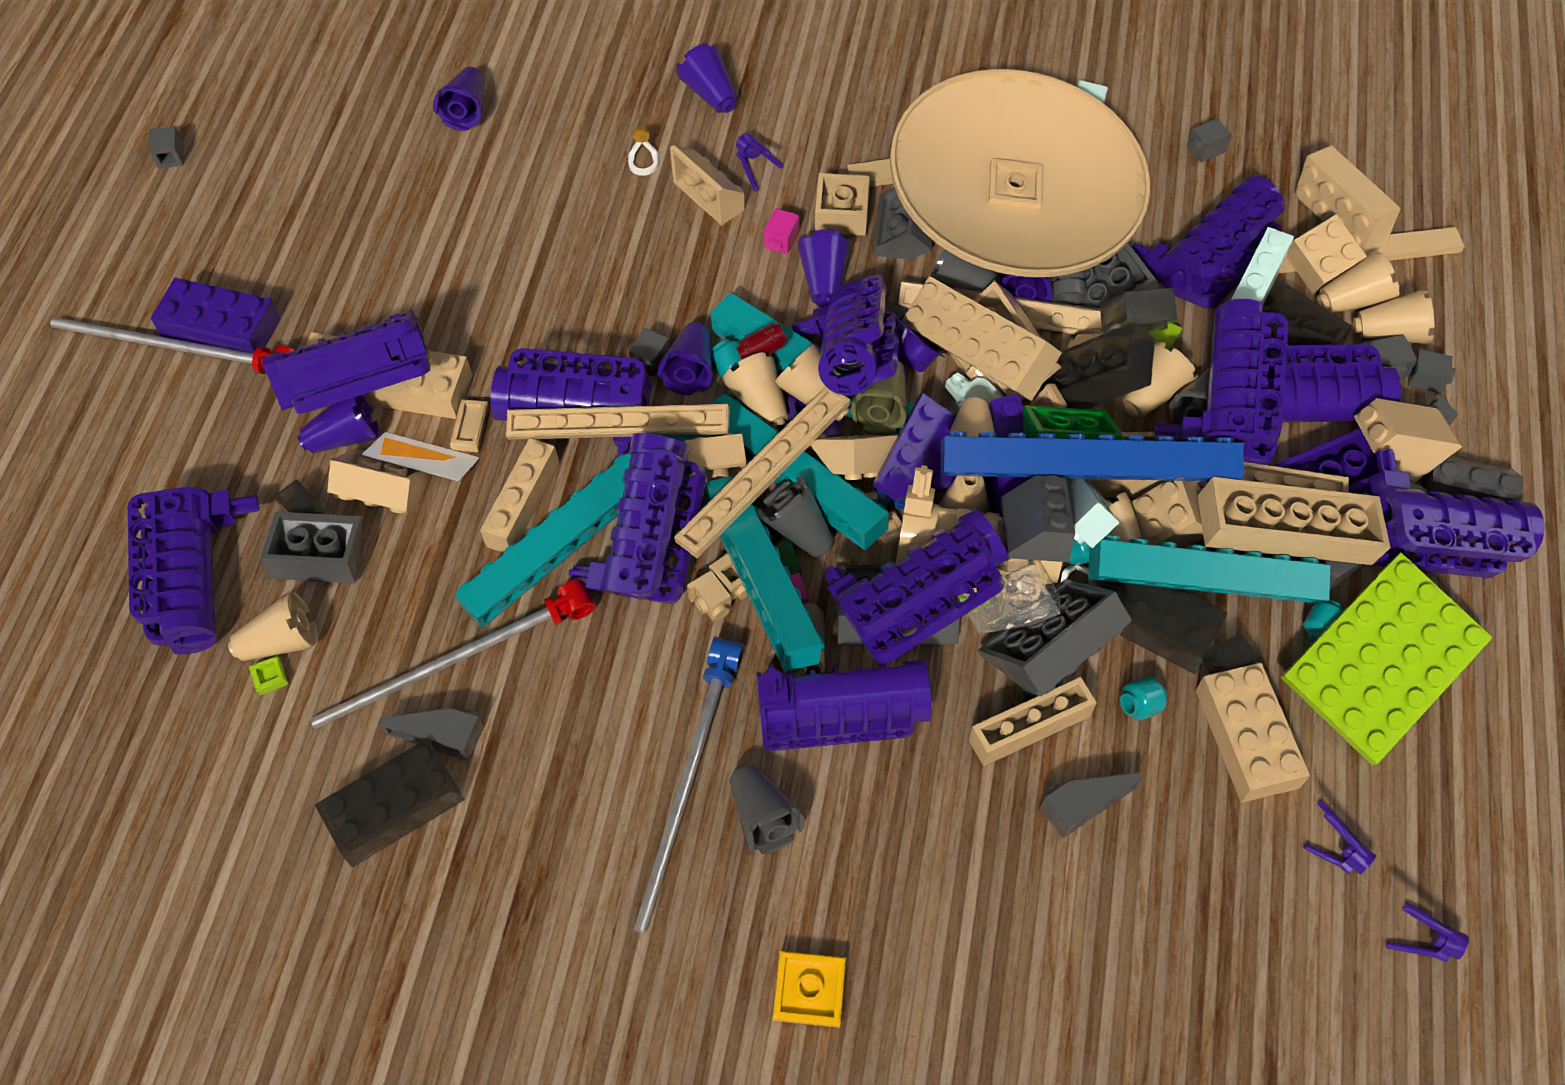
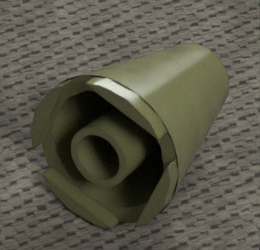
(882, 404)

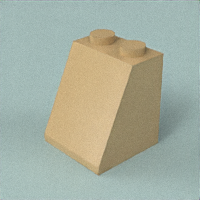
(1414, 432)

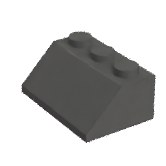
(896, 231)
(1474, 478)
(1038, 520)
(313, 547)

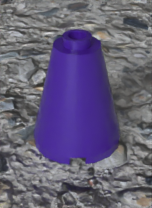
(708, 77)
(461, 100)
(823, 263)
(1028, 287)
(688, 361)
(340, 426)

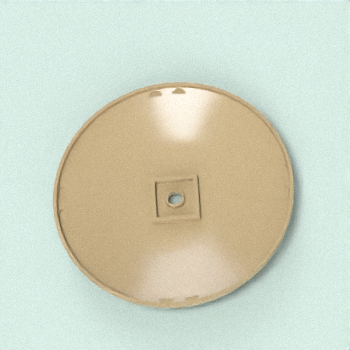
(1067, 151)

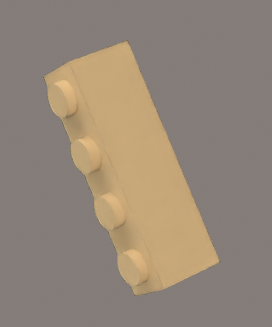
(520, 495)
(1032, 721)

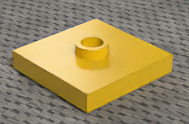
(809, 989)

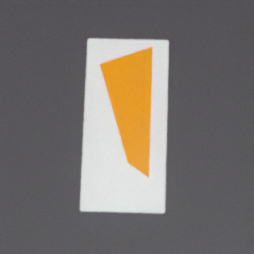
(421, 456)

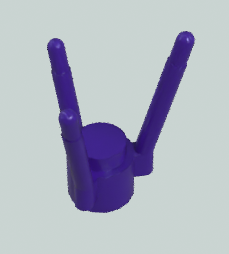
(751, 148)
(1356, 854)
(1445, 938)

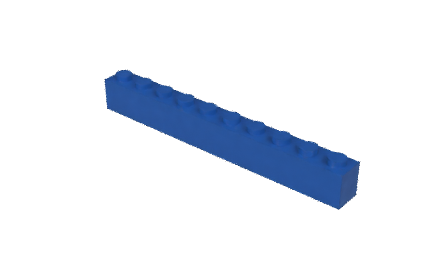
(1091, 458)

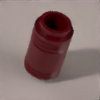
(766, 340)

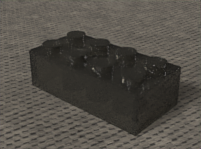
(1105, 367)
(1169, 622)
(389, 802)

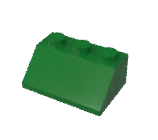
(1068, 421)

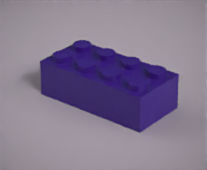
(215, 316)
(1343, 456)

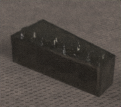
(1306, 319)

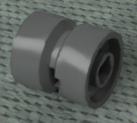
(1069, 288)

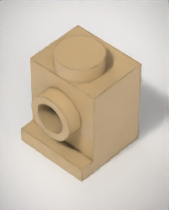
(726, 572)
(710, 596)

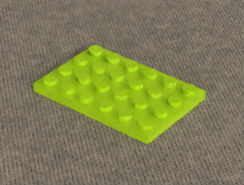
(1386, 658)

